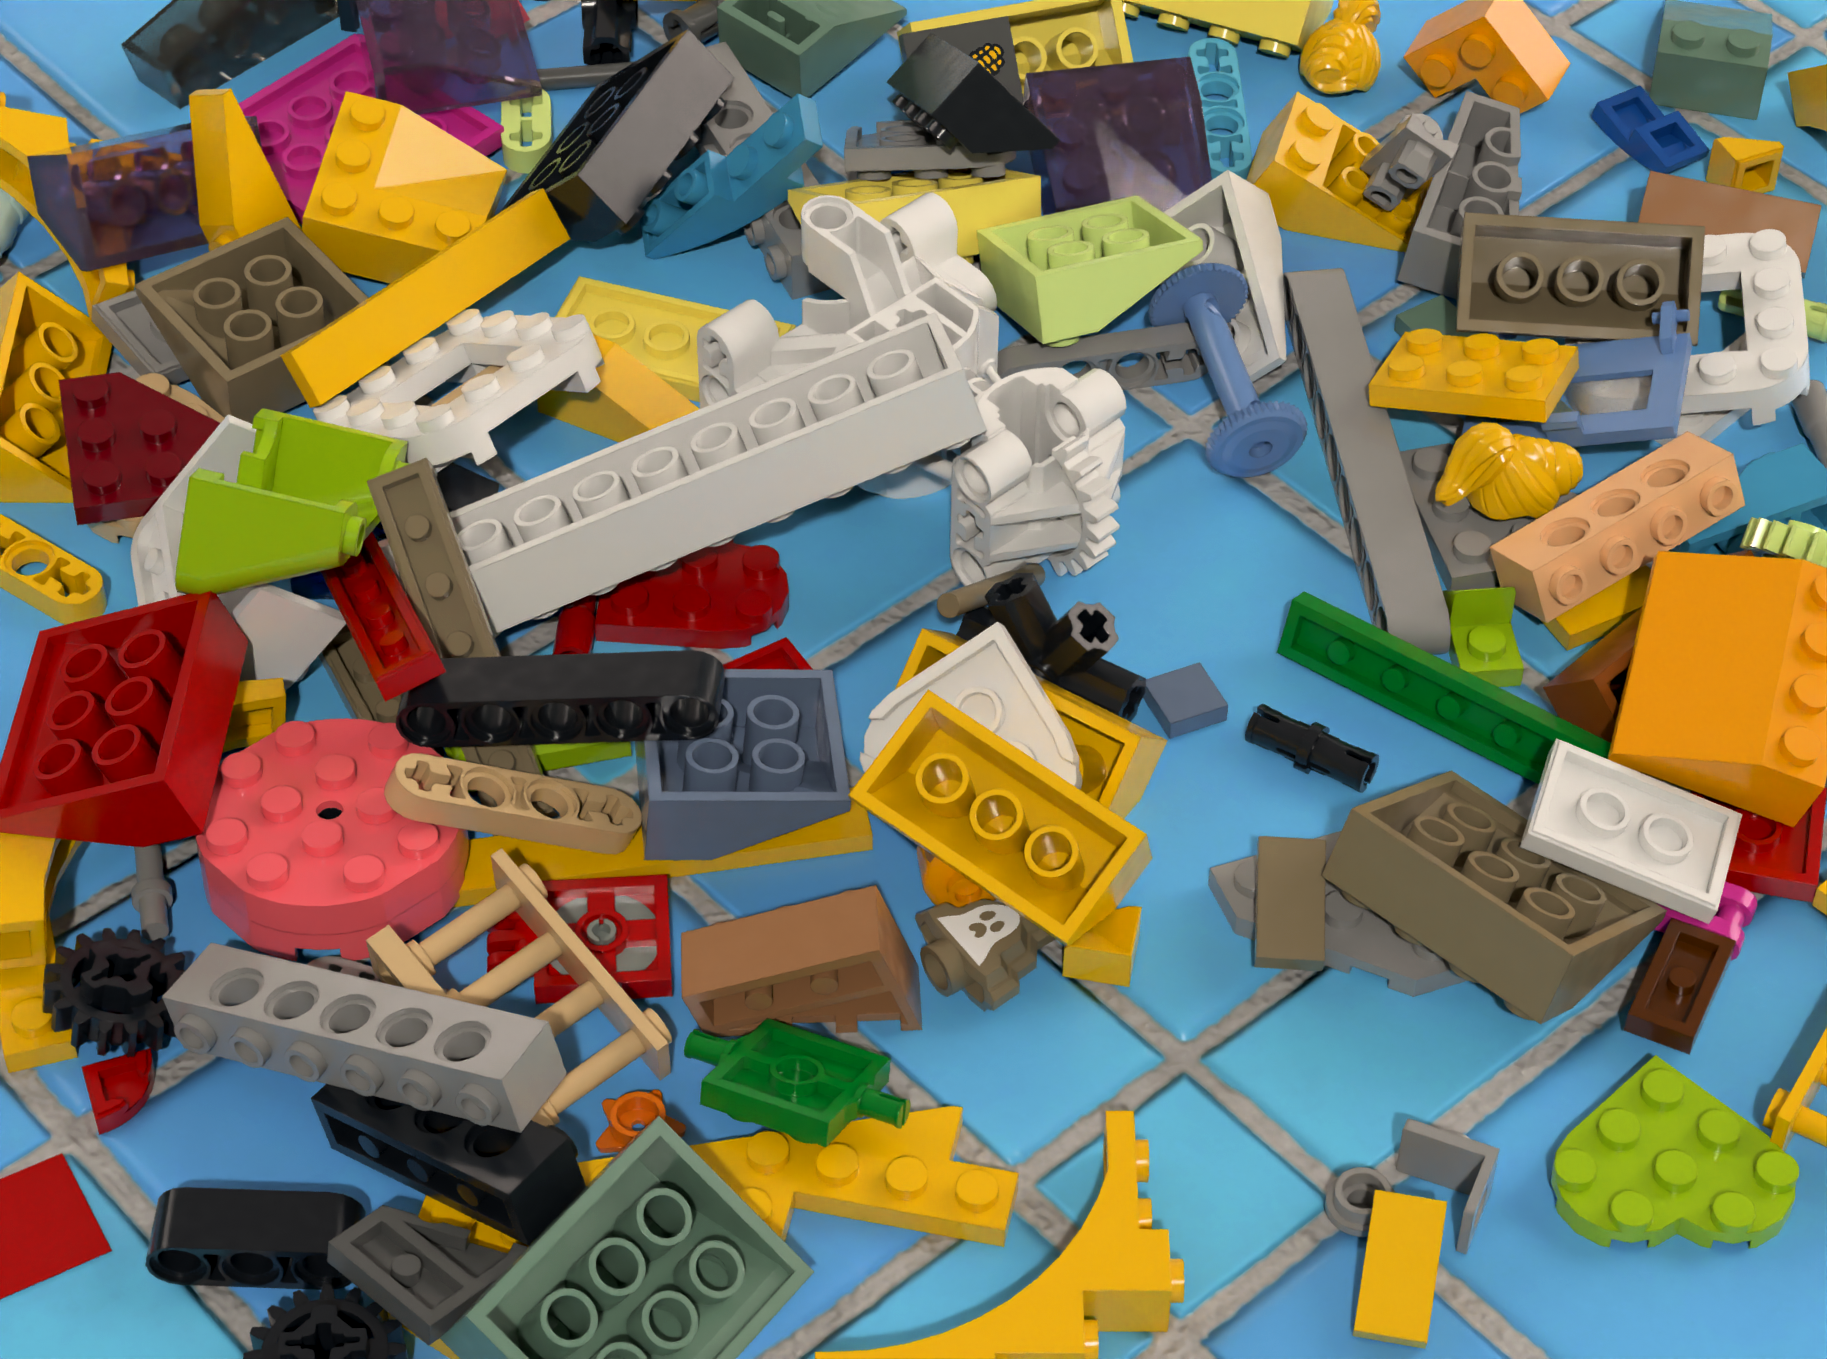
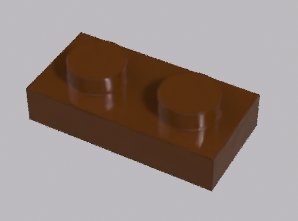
(1680, 986)

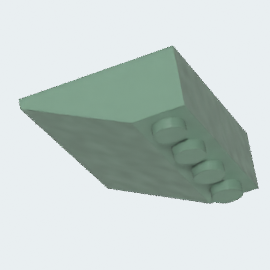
(638, 1268)

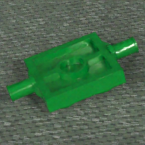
(795, 1081)

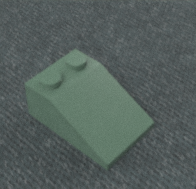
(1711, 59)

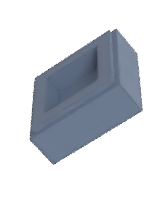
(1185, 700)

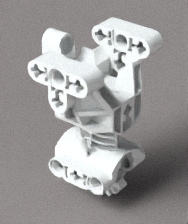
(1052, 441)

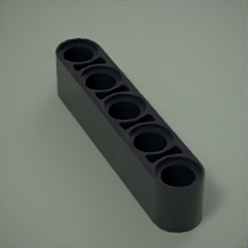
(565, 699)

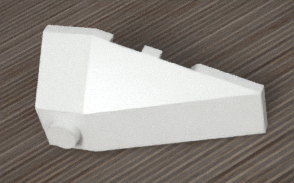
(1243, 233)

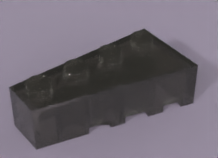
(213, 41)

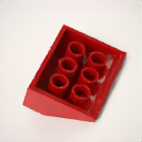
(123, 724)

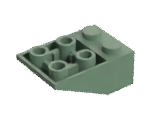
(802, 41)

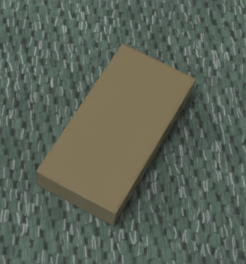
(1290, 903)

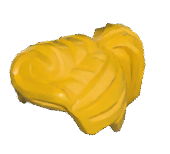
(1344, 50)
(1508, 472)

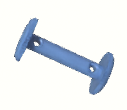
(1255, 434)

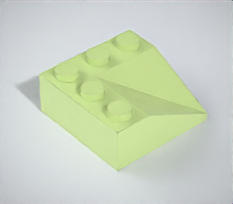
(1082, 265)

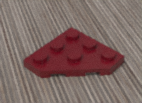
(125, 444)

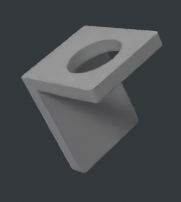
(1451, 1162)

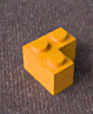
(1496, 45)

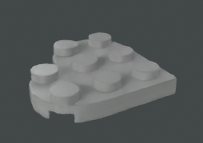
(909, 147)

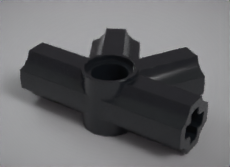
(1061, 649)

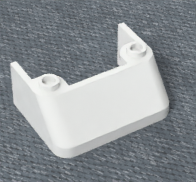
(281, 627)

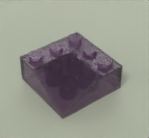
(1119, 133)

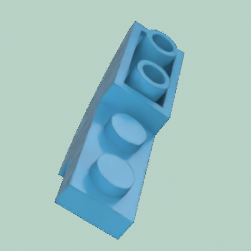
(733, 190)

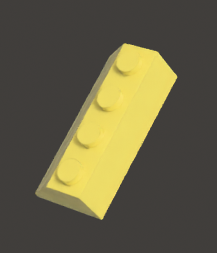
(1274, 23)
(1053, 33)
(974, 200)

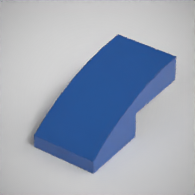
(1646, 134)

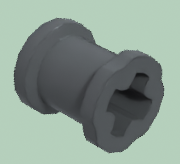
(698, 18)

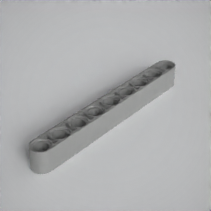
(1364, 461)

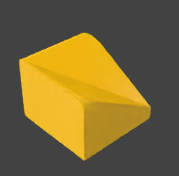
(1745, 163)
(1106, 950)

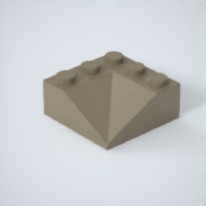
(244, 308)

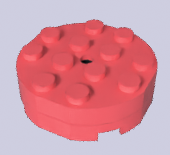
(312, 850)

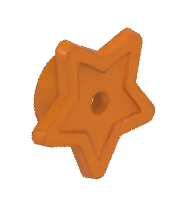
(628, 1111)

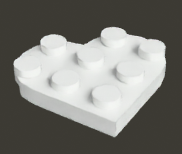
(995, 688)

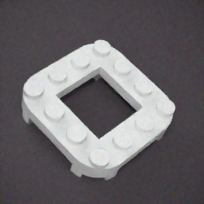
(1775, 329)
(536, 355)

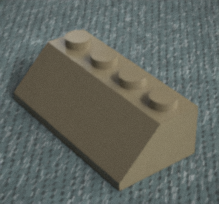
(1575, 276)

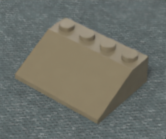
(1454, 879)

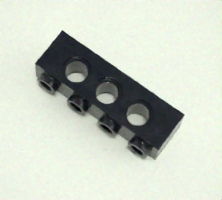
(482, 1171)

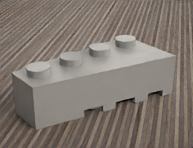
(1475, 181)

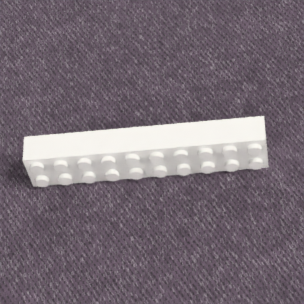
(715, 473)

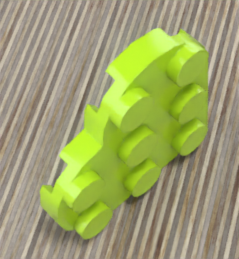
(1671, 1163)

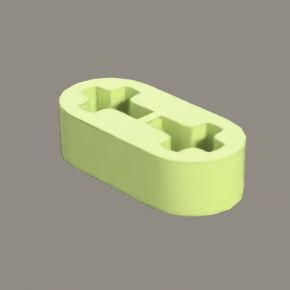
(521, 129)

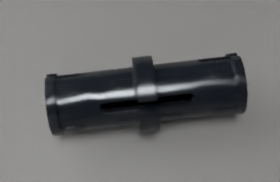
(1312, 748)

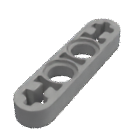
(1106, 349)

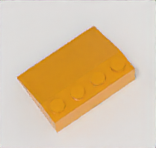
(1730, 681)

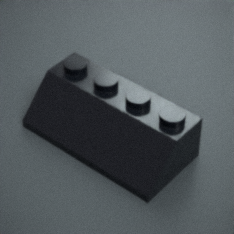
(964, 102)

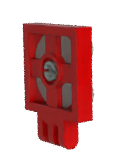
(616, 919)

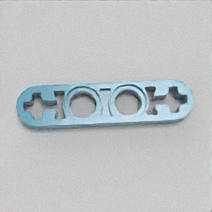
(1226, 113)

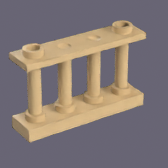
(523, 891)

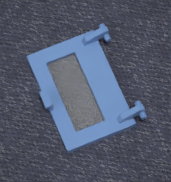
(1620, 391)

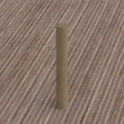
(972, 596)

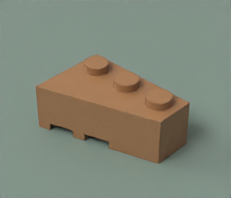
(802, 965)

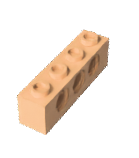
(1618, 525)

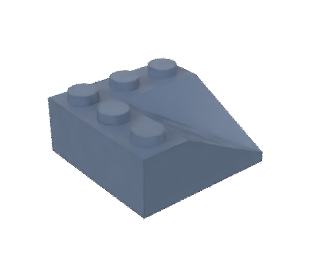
(756, 777)

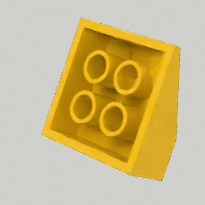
(395, 190)

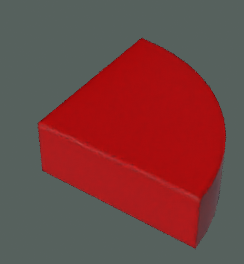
(119, 1088)

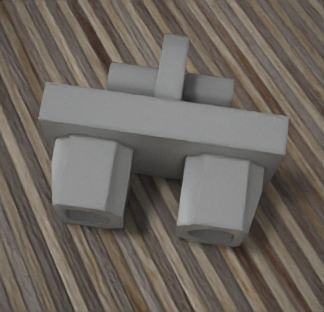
(1406, 160)

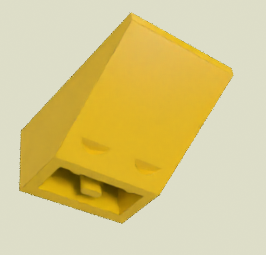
(1316, 183)

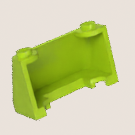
(292, 511)

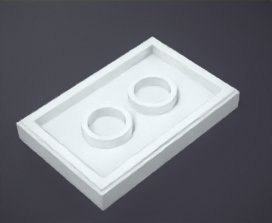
(1632, 831)

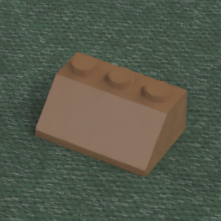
(1729, 211)

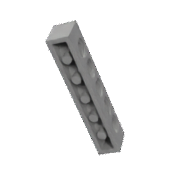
(778, 230)
(366, 1036)

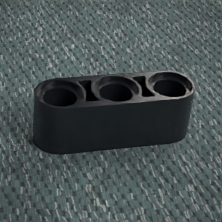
(249, 1237)

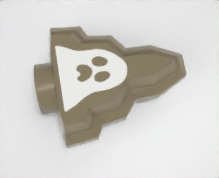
(979, 950)

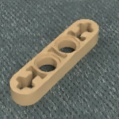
(590, 814)

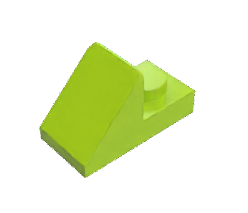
(1483, 634)

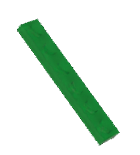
(1427, 688)

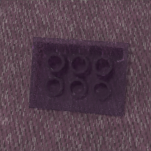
(445, 52)

